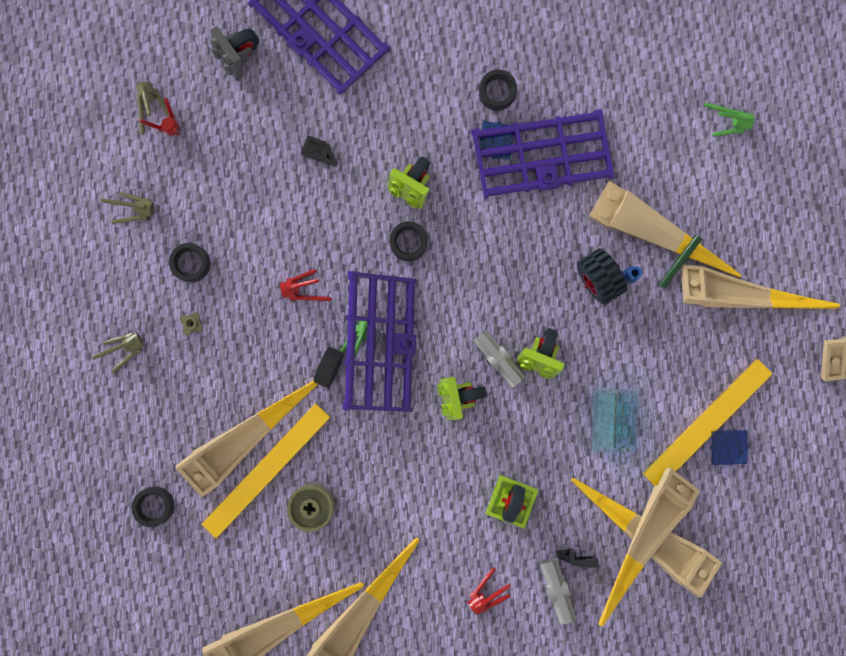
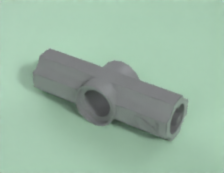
(499, 359)
(558, 591)

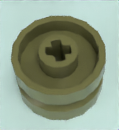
(302, 516)

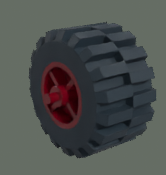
(602, 276)

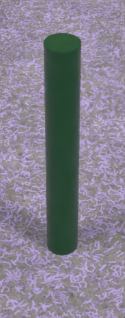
(680, 261)

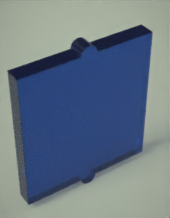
(496, 141)
(729, 447)

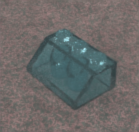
(614, 420)

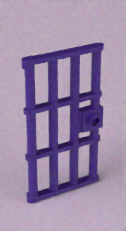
(307, 37)
(544, 169)
(395, 342)

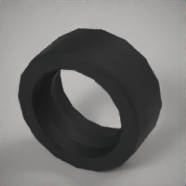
(497, 105)
(408, 225)
(178, 251)
(328, 367)
(141, 518)

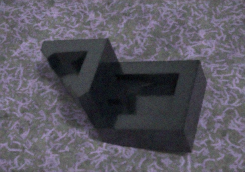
(318, 150)
(570, 557)

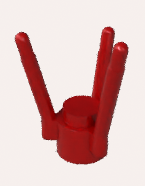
(168, 125)
(290, 288)
(480, 603)

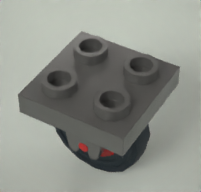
(233, 49)

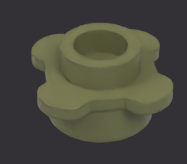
(196, 327)

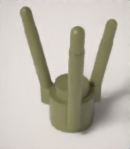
(146, 95)
(143, 208)
(131, 342)

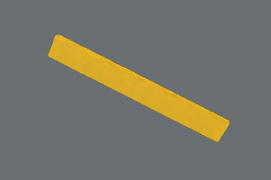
(709, 421)
(266, 470)

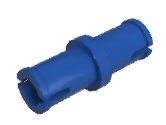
(632, 274)

